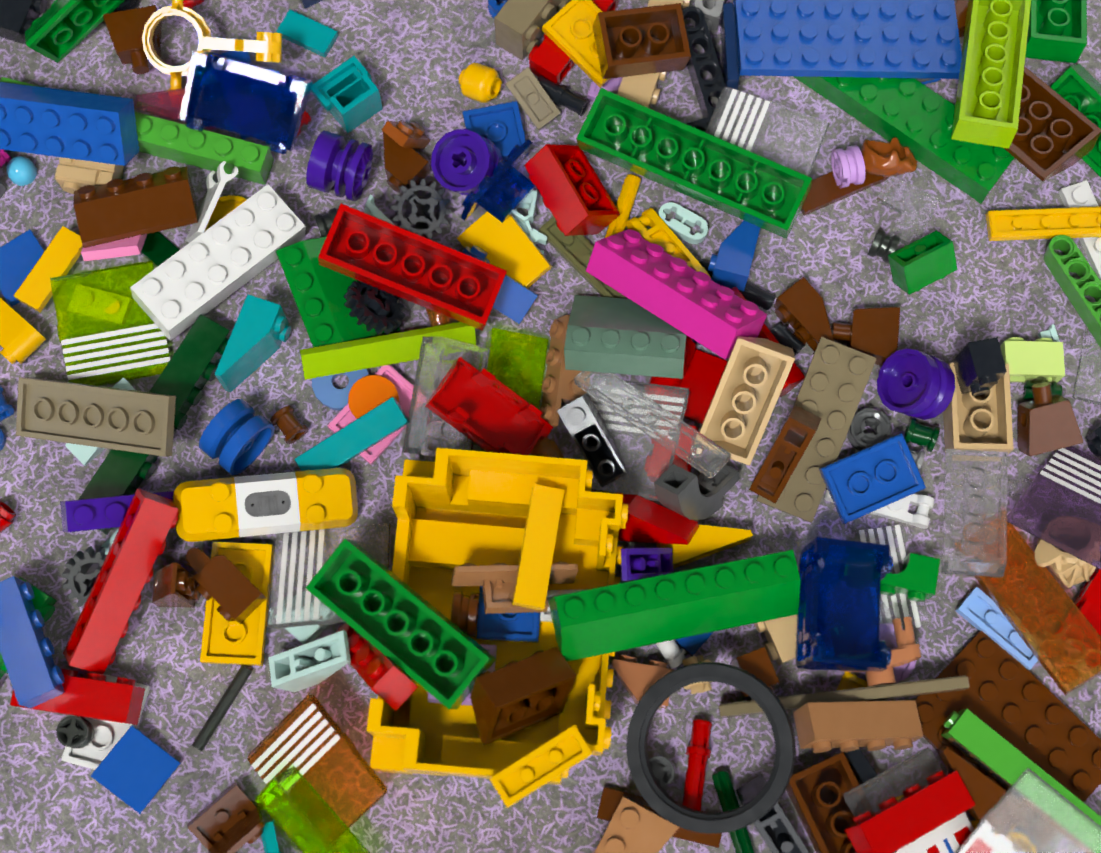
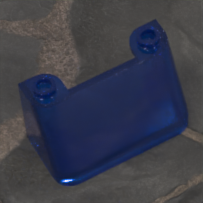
(244, 99)
(841, 606)

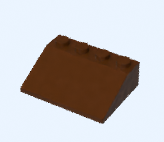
(1049, 130)

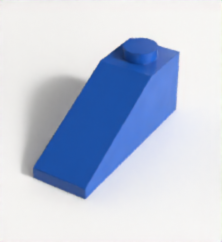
(735, 257)

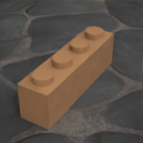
(857, 725)

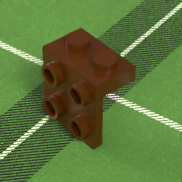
(228, 822)

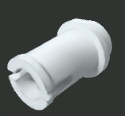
(672, 653)

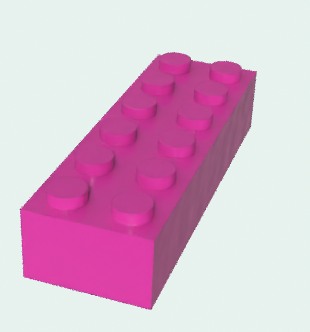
(674, 291)

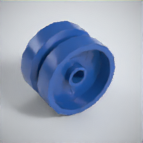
(236, 436)

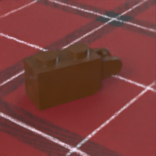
(224, 583)

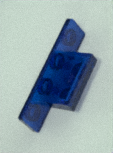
(503, 190)

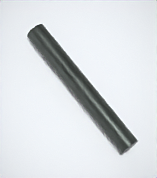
(221, 708)

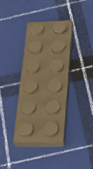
(833, 394)
(96, 416)

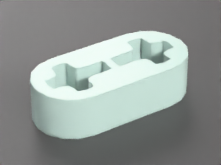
(686, 217)

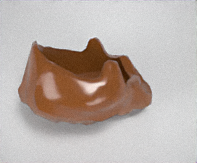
(887, 158)

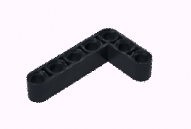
(702, 62)

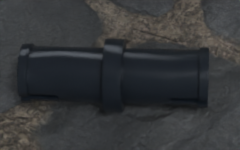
(563, 96)

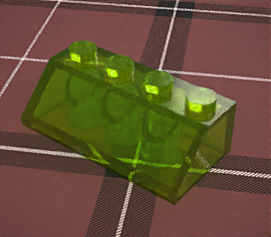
(305, 816)

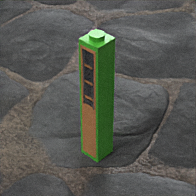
(999, 756)

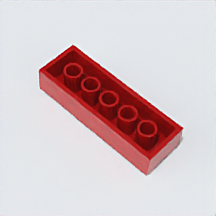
(411, 267)

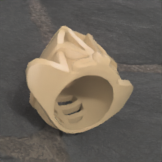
(1063, 565)

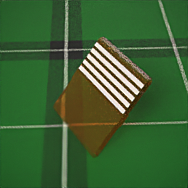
(324, 758)

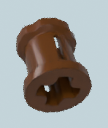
(289, 424)

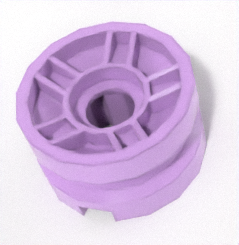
(848, 166)

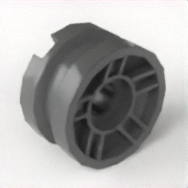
(874, 419)

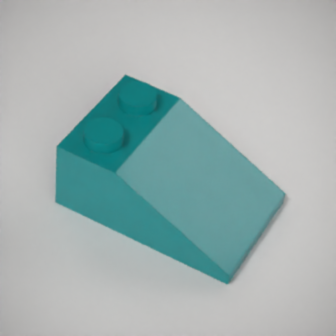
(252, 341)

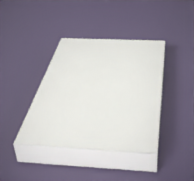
(104, 739)

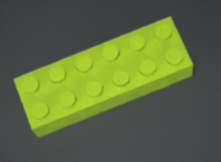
(991, 72)

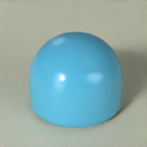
(21, 170)

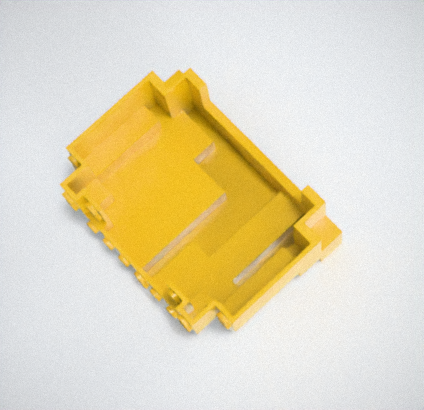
(476, 513)

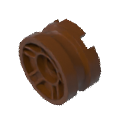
(465, 612)

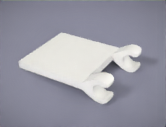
(210, 200)

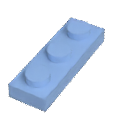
(987, 617)

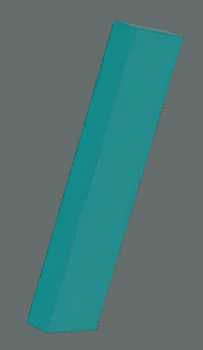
(355, 437)

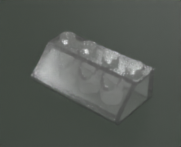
(426, 428)

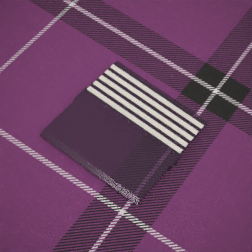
(1065, 505)

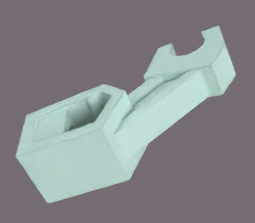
(530, 203)

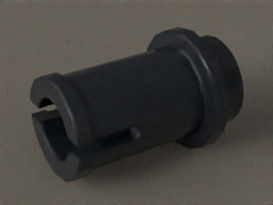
(787, 338)

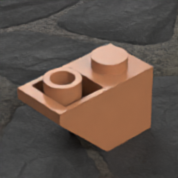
(639, 677)

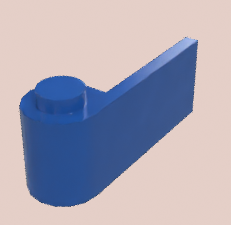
(513, 298)

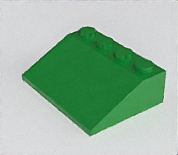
(321, 295)

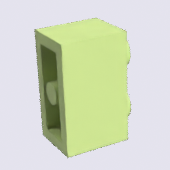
(1034, 360)

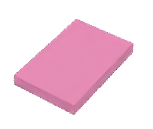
(405, 392)

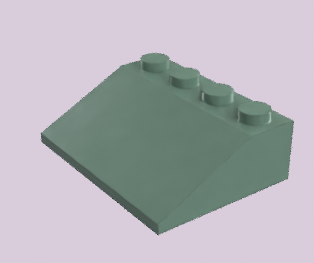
(622, 339)

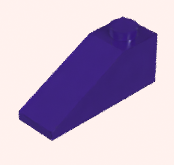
(645, 562)

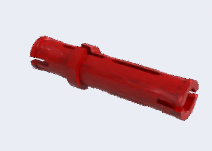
(697, 753)

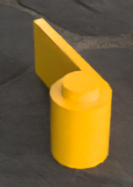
(17, 335)

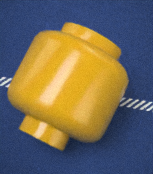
(480, 82)

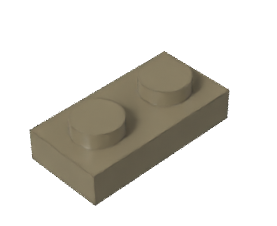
(532, 98)

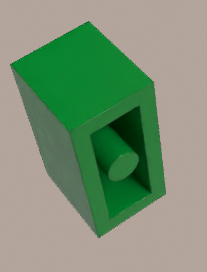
(922, 262)

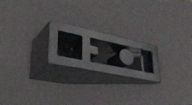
(775, 825)

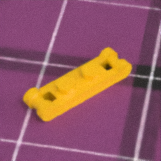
(663, 236)

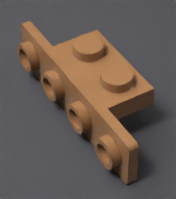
(559, 383)
(500, 581)

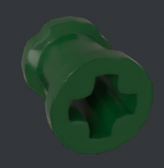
(921, 434)

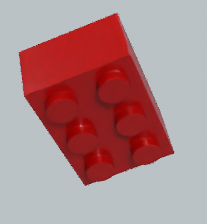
(571, 190)

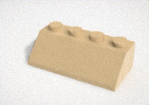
(747, 396)

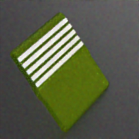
(105, 328)

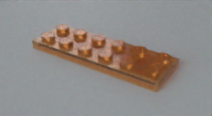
(1045, 617)

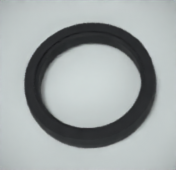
(650, 788)

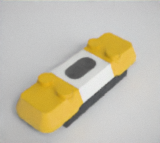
(265, 504)

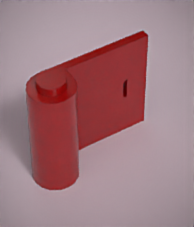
(701, 376)

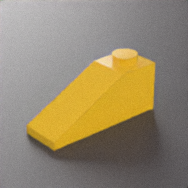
(706, 542)

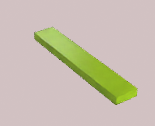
(377, 350)

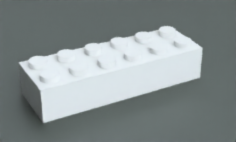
(217, 262)

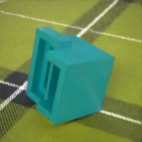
(348, 94)

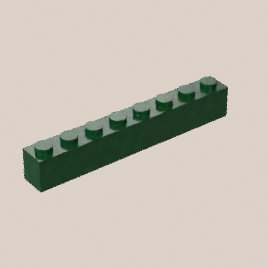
(184, 377)

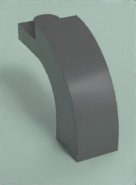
(693, 495)

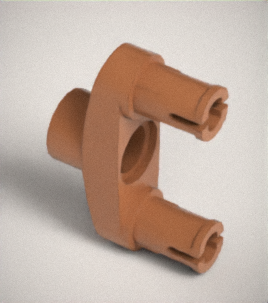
(904, 653)

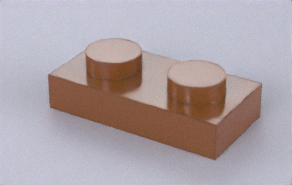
(406, 134)

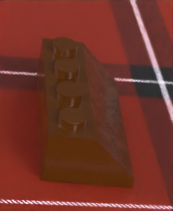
(135, 206)

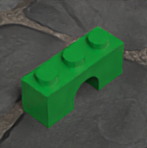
(915, 580)

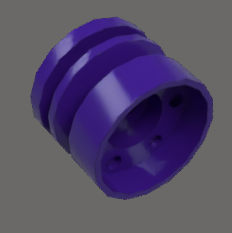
(339, 165)

